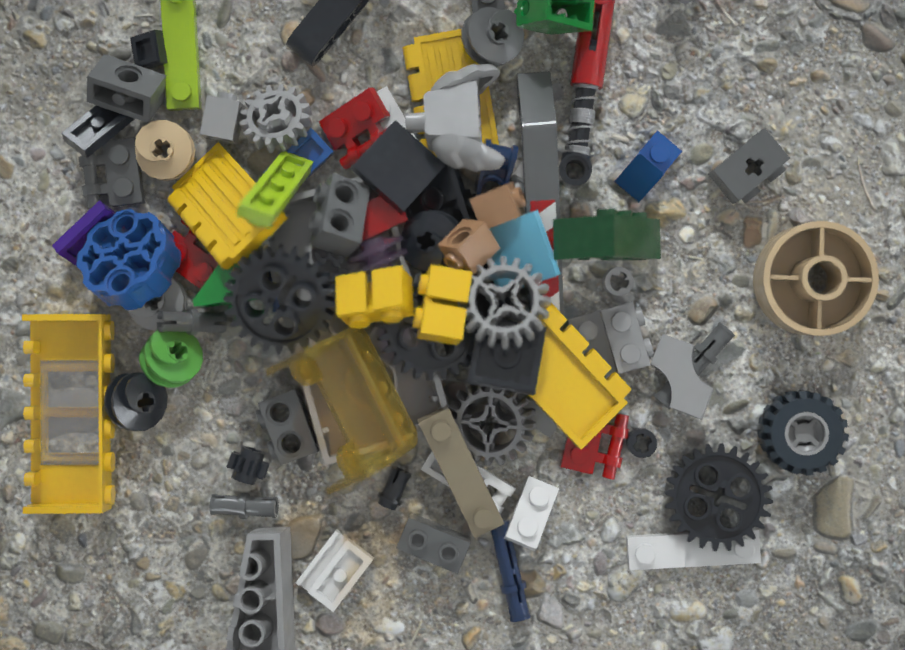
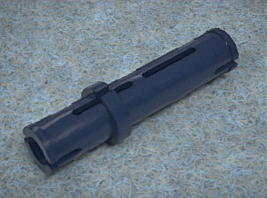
(513, 585)

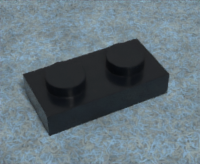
(94, 130)

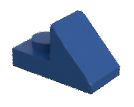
(648, 166)

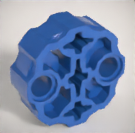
(129, 259)

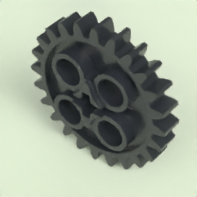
(252, 283)
(422, 355)
(727, 468)

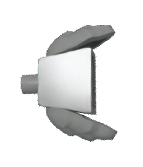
(454, 119)

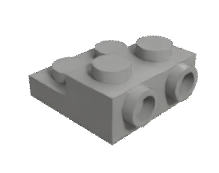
(616, 336)

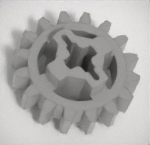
(276, 118)

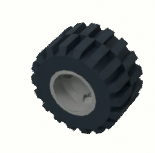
(803, 432)

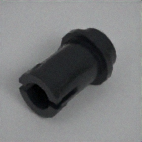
(394, 488)

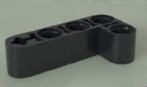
(323, 28)

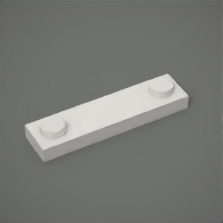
(673, 551)

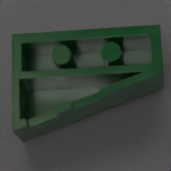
(607, 236)

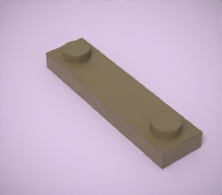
(460, 471)

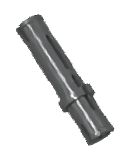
(703, 355)

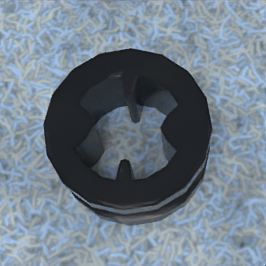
(651, 445)

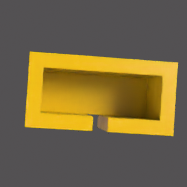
(384, 299)
(439, 314)

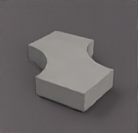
(688, 391)

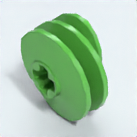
(171, 358)

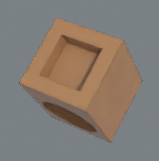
(499, 204)
(468, 246)

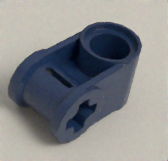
(499, 175)

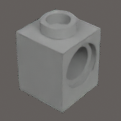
(222, 118)

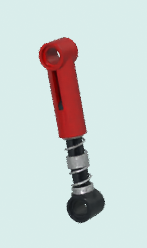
(586, 79)

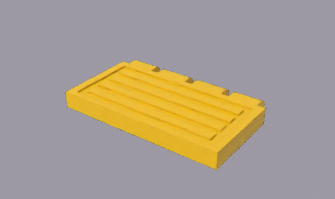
(434, 57)
(209, 204)
(573, 385)

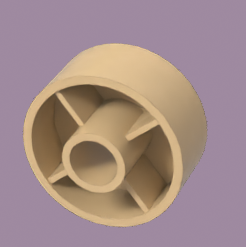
(783, 284)

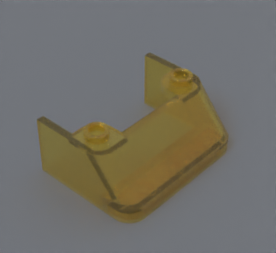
(359, 400)

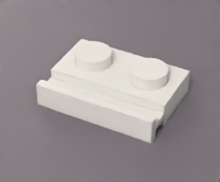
(335, 570)

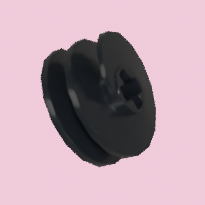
(417, 238)
(135, 401)

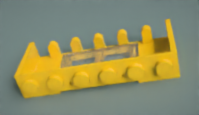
(68, 414)

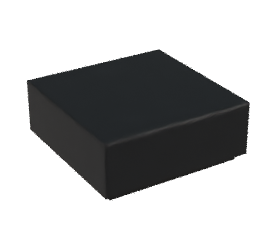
(149, 49)

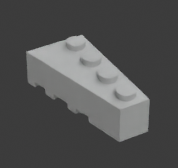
(265, 593)

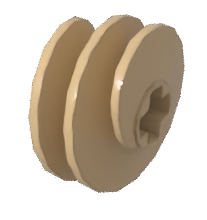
(180, 150)

